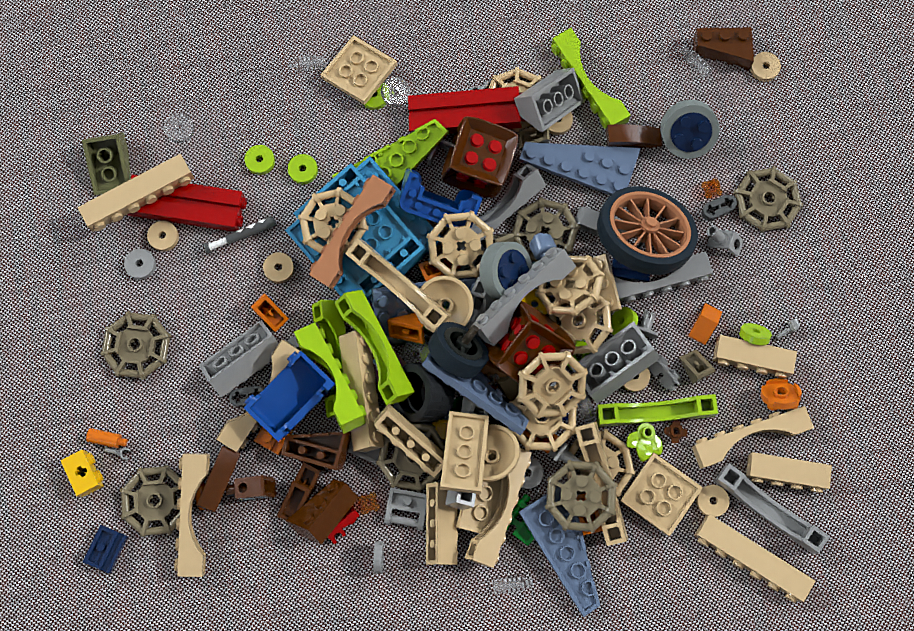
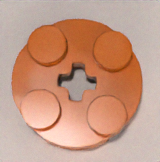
(788, 400)

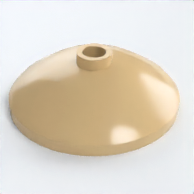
(453, 291)
(505, 448)

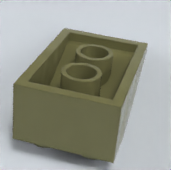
(107, 161)

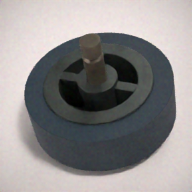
(458, 349)

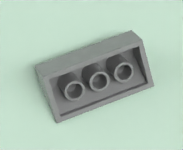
(550, 99)
(239, 359)
(617, 362)

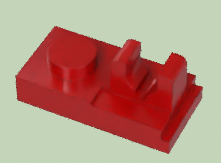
(347, 520)

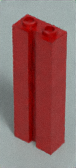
(449, 108)
(198, 207)

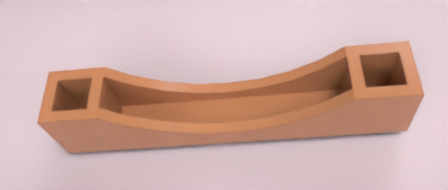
(372, 198)

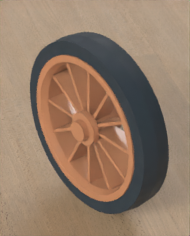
(647, 230)

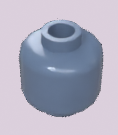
(540, 245)

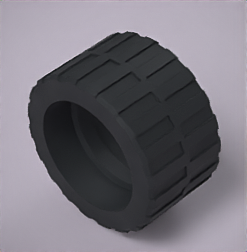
(438, 396)

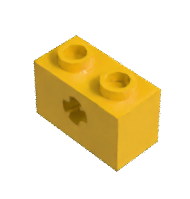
(73, 467)

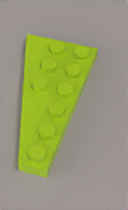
(407, 151)

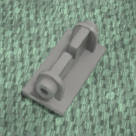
(670, 376)

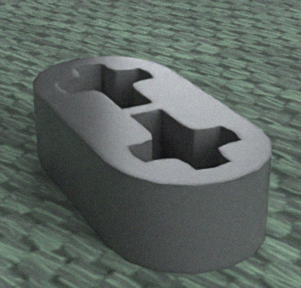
(717, 203)
(247, 391)

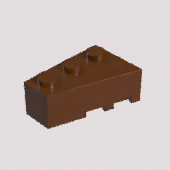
(726, 45)
(319, 448)
(323, 511)

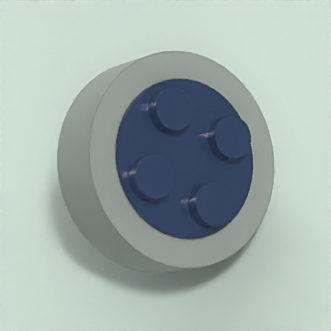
(689, 129)
(502, 266)

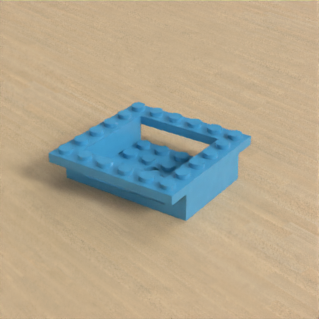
(391, 231)

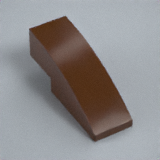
(633, 136)
(218, 479)
(300, 489)

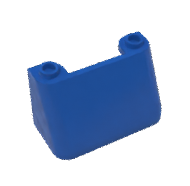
(433, 206)
(289, 396)

